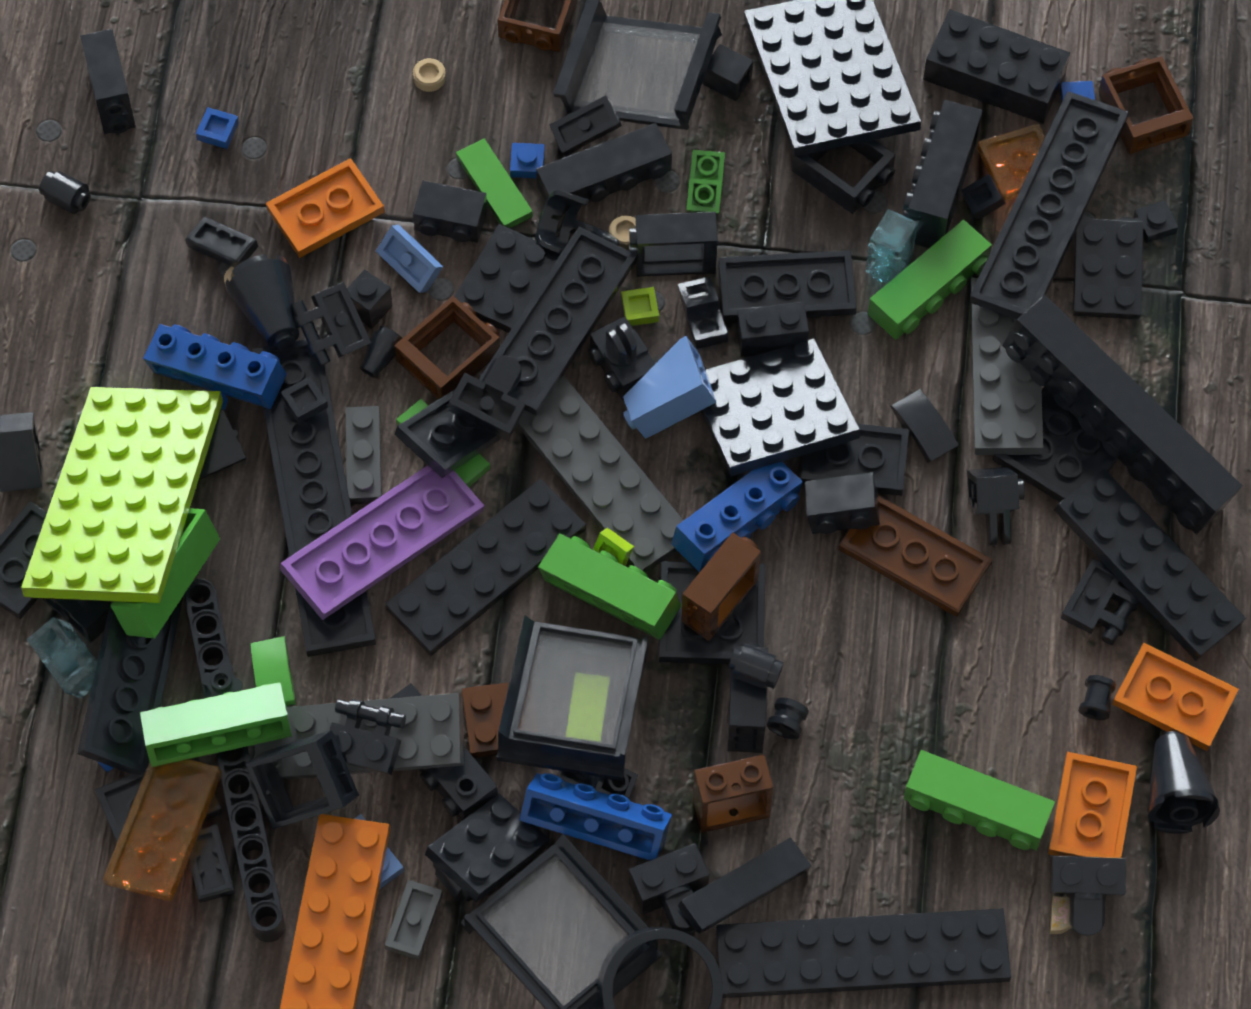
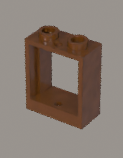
(531, 34)
(1158, 130)
(427, 373)
(721, 586)
(716, 797)

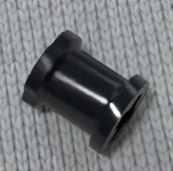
(1097, 697)

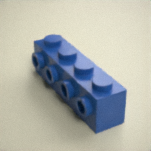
(215, 365)
(739, 509)
(595, 816)

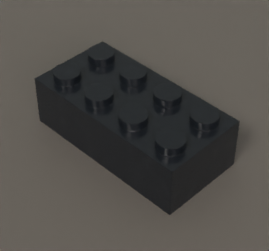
(996, 66)
(942, 171)

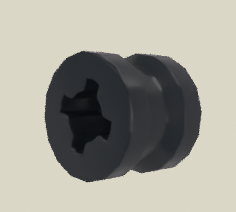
(787, 718)

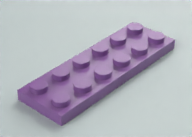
(380, 539)

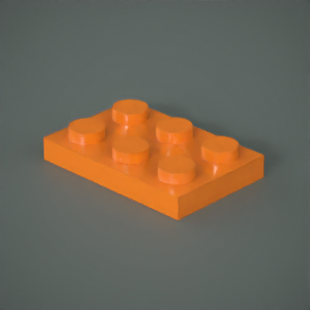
(325, 207)
(1175, 696)
(1092, 807)

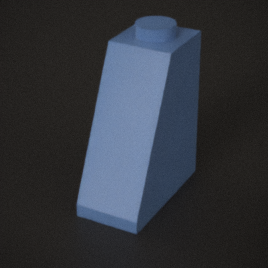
(669, 391)

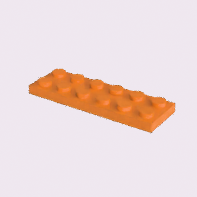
(336, 914)

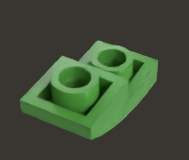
(705, 181)
(272, 666)

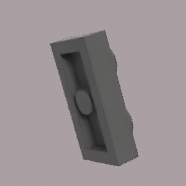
(413, 920)

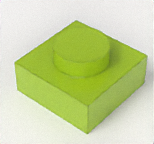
(640, 306)
(614, 544)

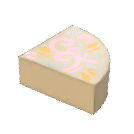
(1060, 915)

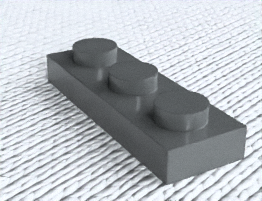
(363, 454)

